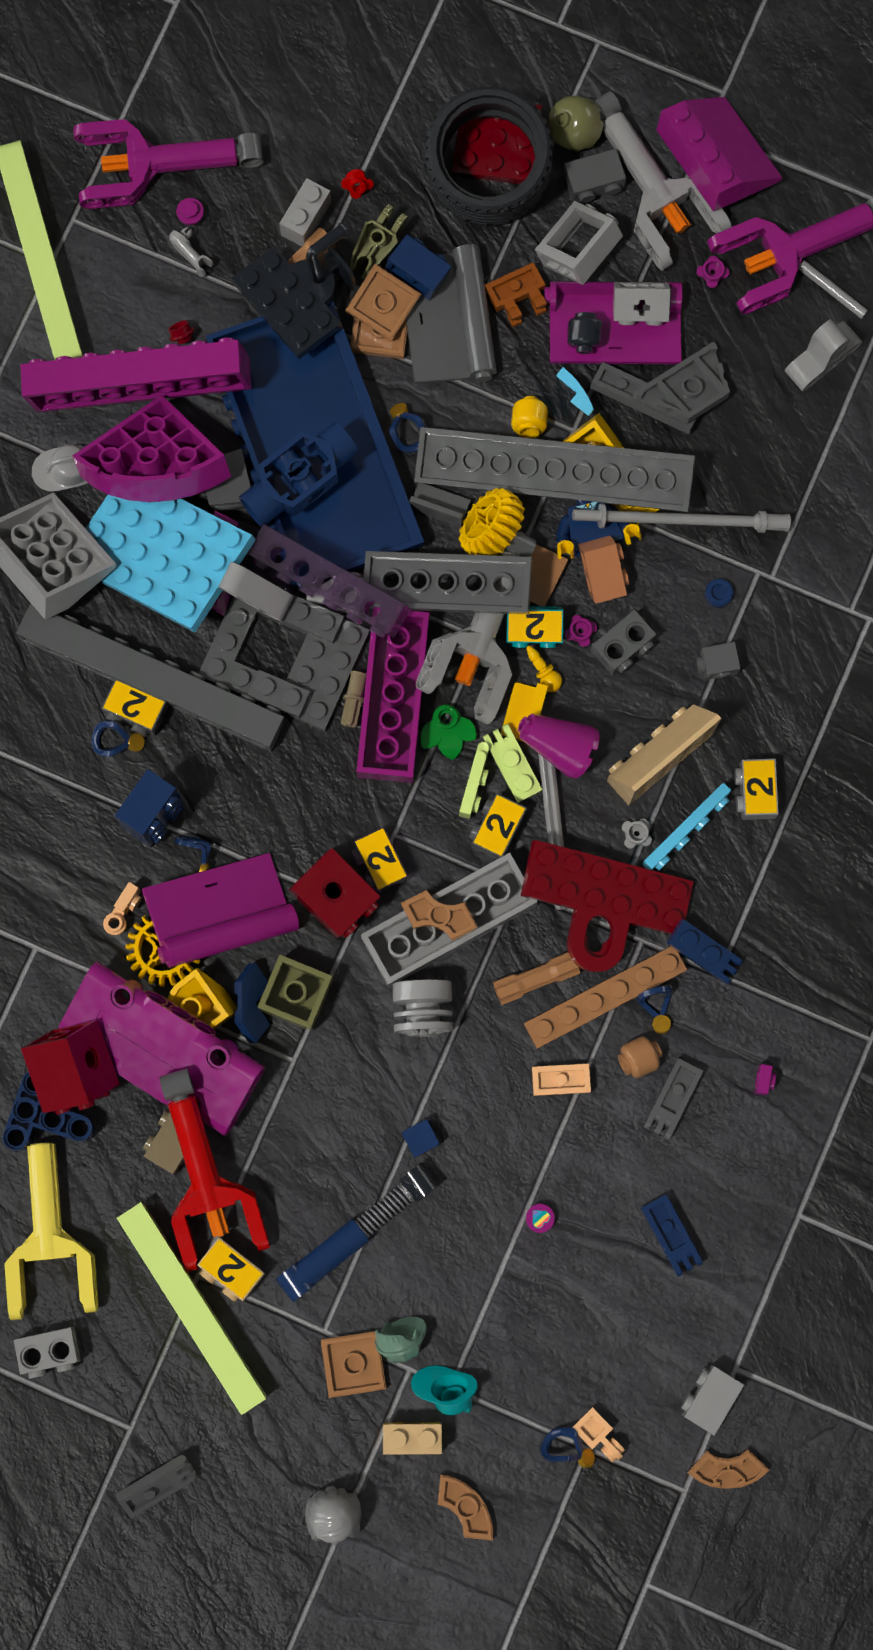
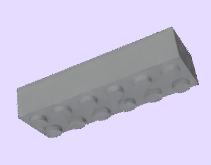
(492, 900)

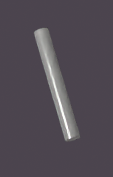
(832, 289)

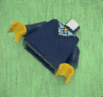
(572, 532)

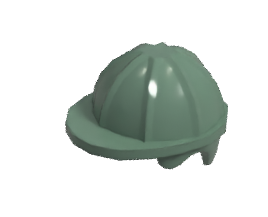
(401, 1339)

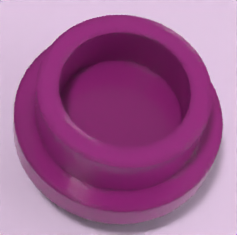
(190, 211)

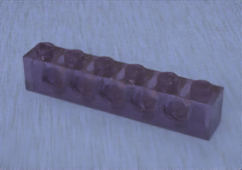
(270, 542)

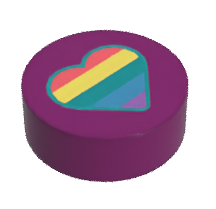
(540, 1218)

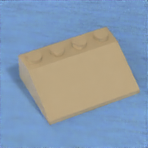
(663, 752)

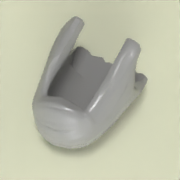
(333, 1515)

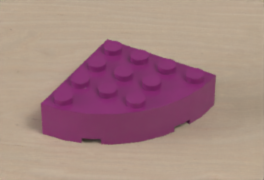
(152, 457)

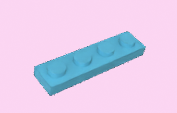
(696, 820)

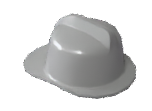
(57, 470)

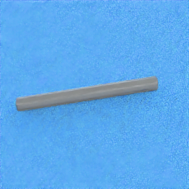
(551, 805)

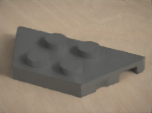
(687, 387)

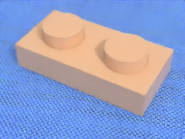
(561, 1079)

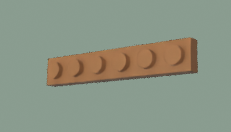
(604, 997)

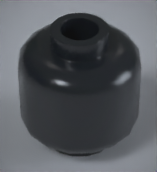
(585, 332)

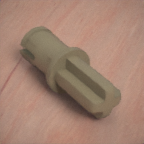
(353, 699)

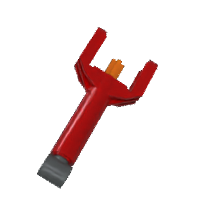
(207, 1189)

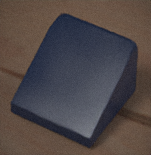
(420, 1138)

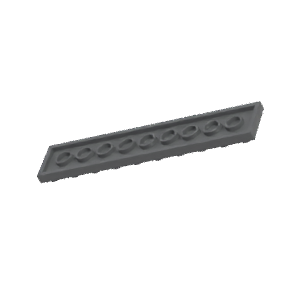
(555, 469)

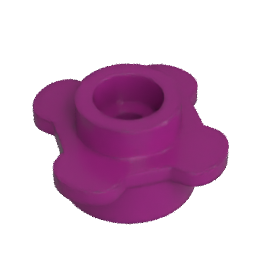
(715, 264)
(577, 623)

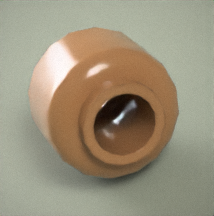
(639, 1057)

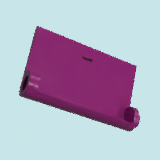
(621, 343)

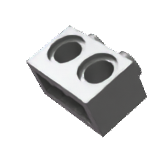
(618, 638)

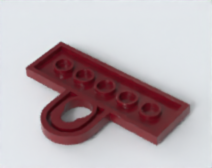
(605, 889)

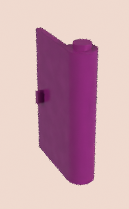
(205, 919)

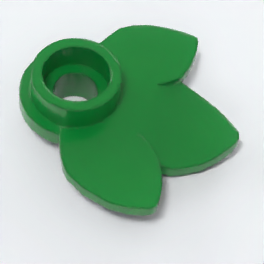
(447, 736)

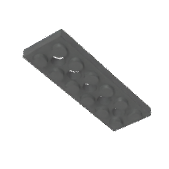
(462, 568)

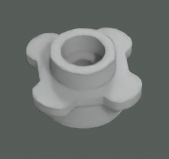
(632, 840)

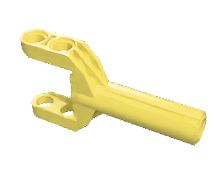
(48, 1237)

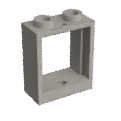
(592, 255)

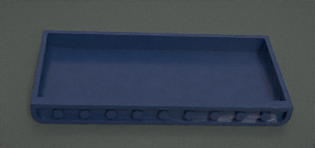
(293, 395)

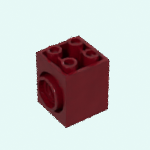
(353, 897)
(70, 1067)

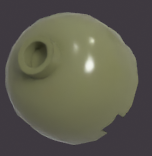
(575, 123)

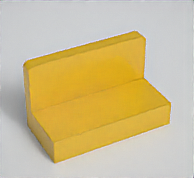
(523, 702)

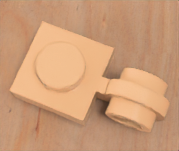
(127, 901)
(593, 1429)

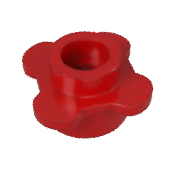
(354, 177)

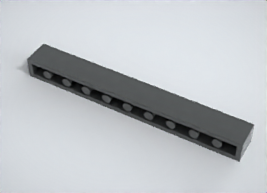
(164, 680)

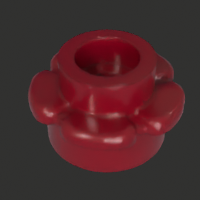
(181, 332)

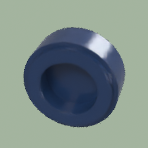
(718, 593)

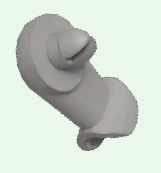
(183, 246)

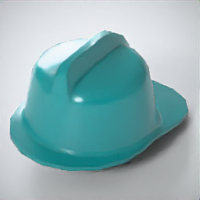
(446, 1388)

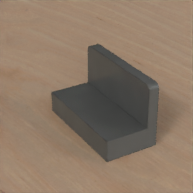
(439, 504)

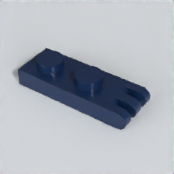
(703, 951)
(671, 1234)

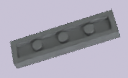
(622, 386)

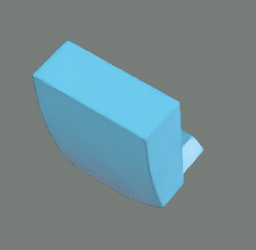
(581, 399)

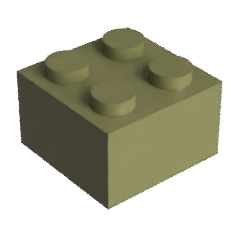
(295, 993)

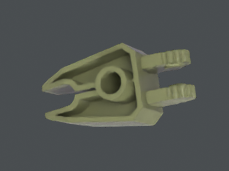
(377, 241)

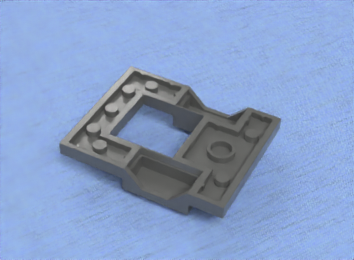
(317, 673)

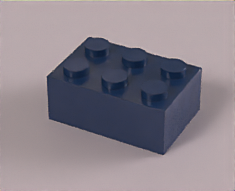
(150, 809)

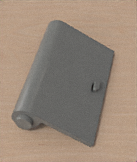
(455, 327)

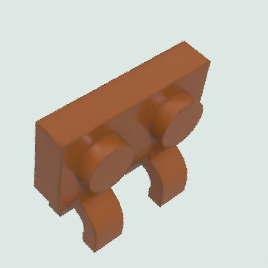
(516, 287)

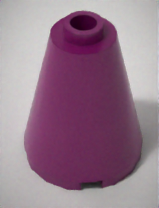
(560, 742)

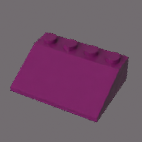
(716, 150)

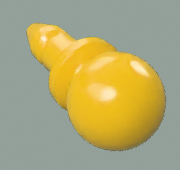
(545, 673)

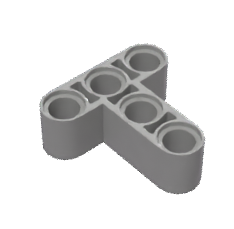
(826, 350)

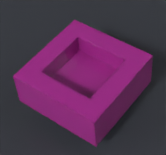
(764, 1080)

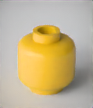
(529, 417)

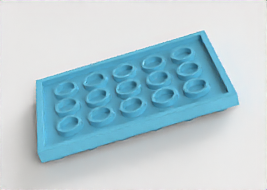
(168, 554)

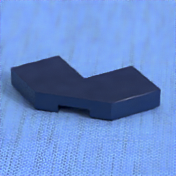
(249, 1018)

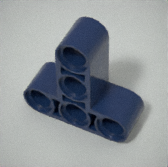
(39, 1120)

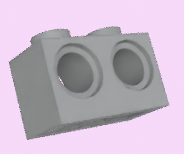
(46, 1344)

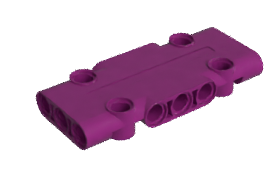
(158, 1038)

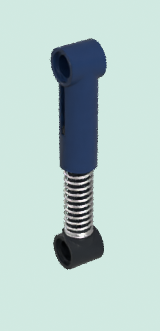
(354, 1234)

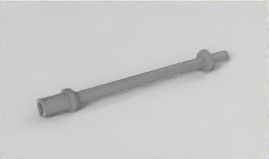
(760, 521)

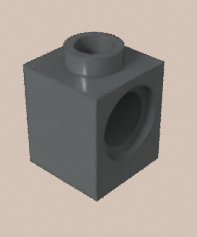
(718, 661)

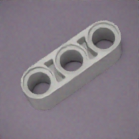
(255, 591)

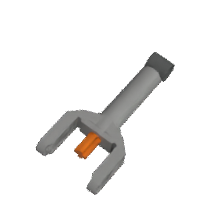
(660, 193)
(478, 647)

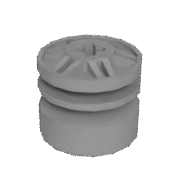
(422, 1007)

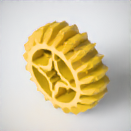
(492, 523)
(148, 968)

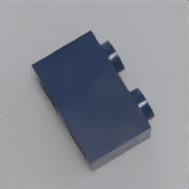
(418, 266)

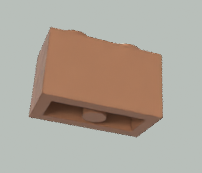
(603, 569)

